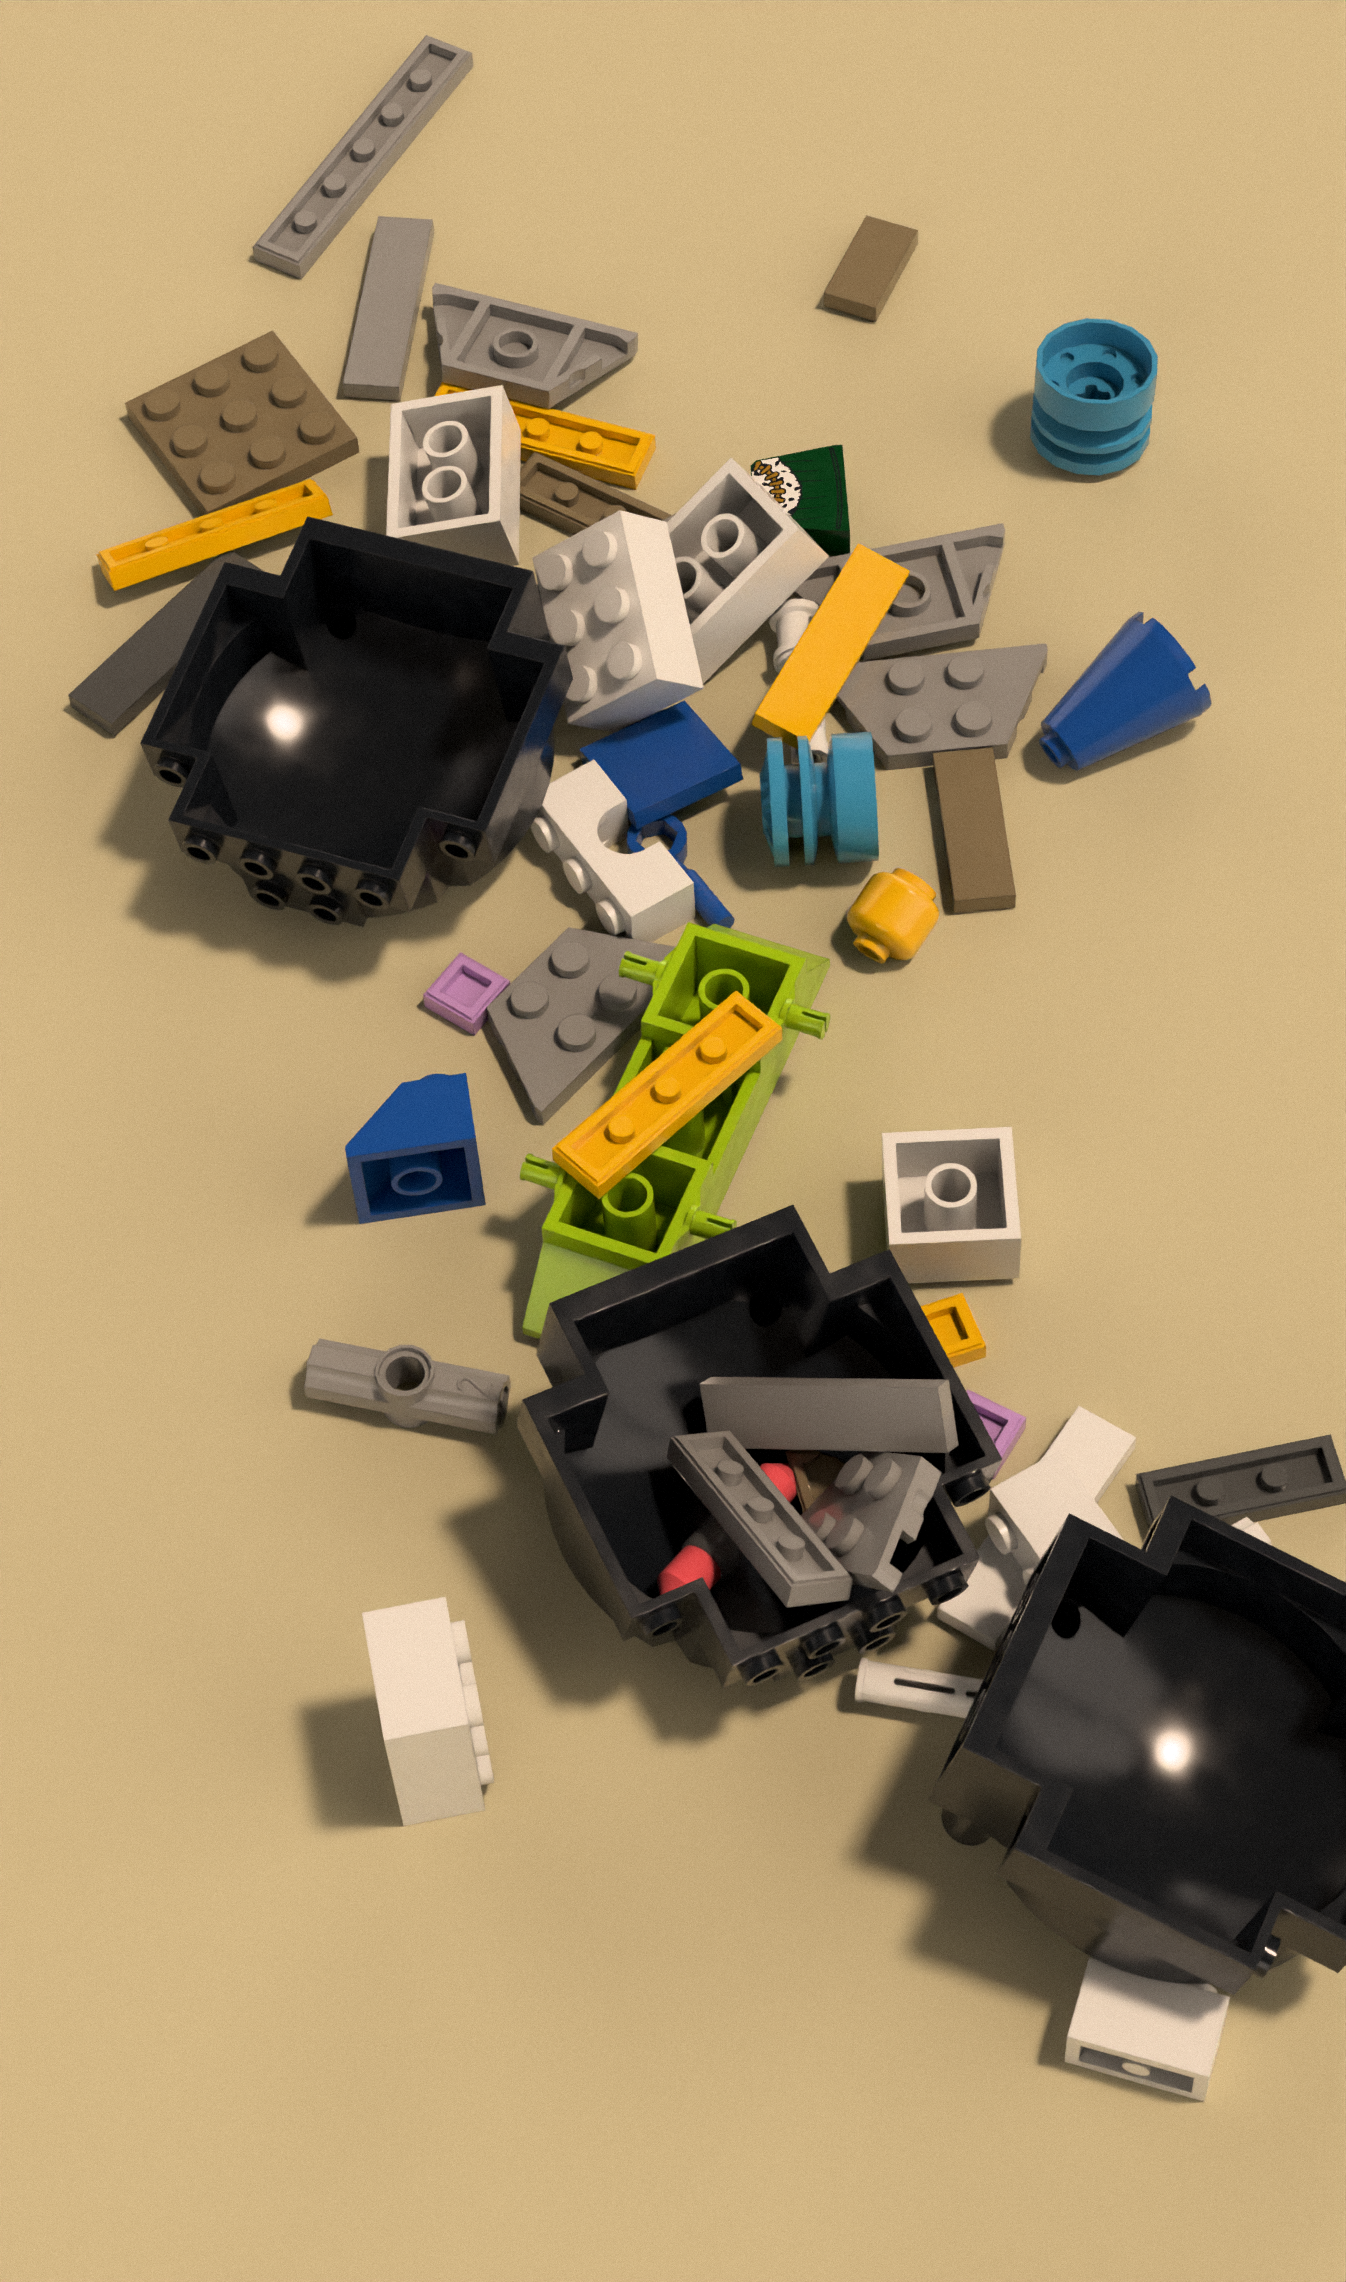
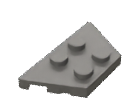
(524, 348)
(941, 597)
(942, 702)
(570, 1014)
(868, 1511)

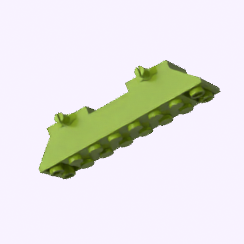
(679, 1187)

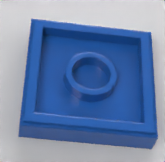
(664, 763)

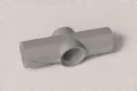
(445, 1394)

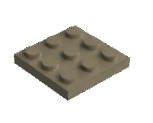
(242, 425)

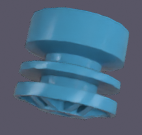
(1093, 396)
(821, 799)

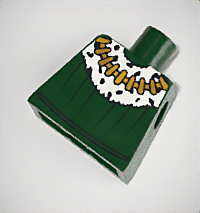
(812, 493)

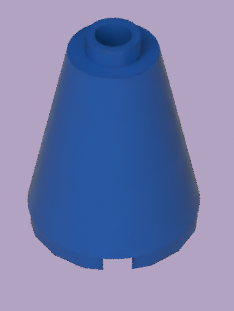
(1124, 697)

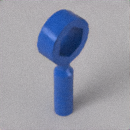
(706, 901)

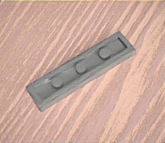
(388, 308)
(832, 1413)
(759, 1519)

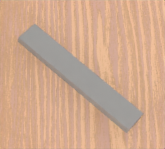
(362, 157)

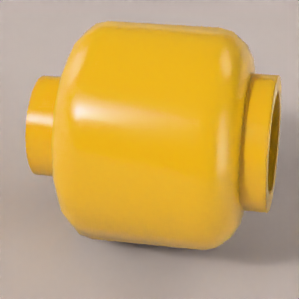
(893, 915)

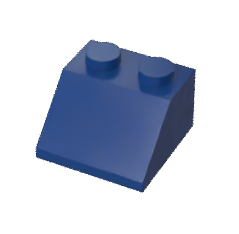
(417, 1152)

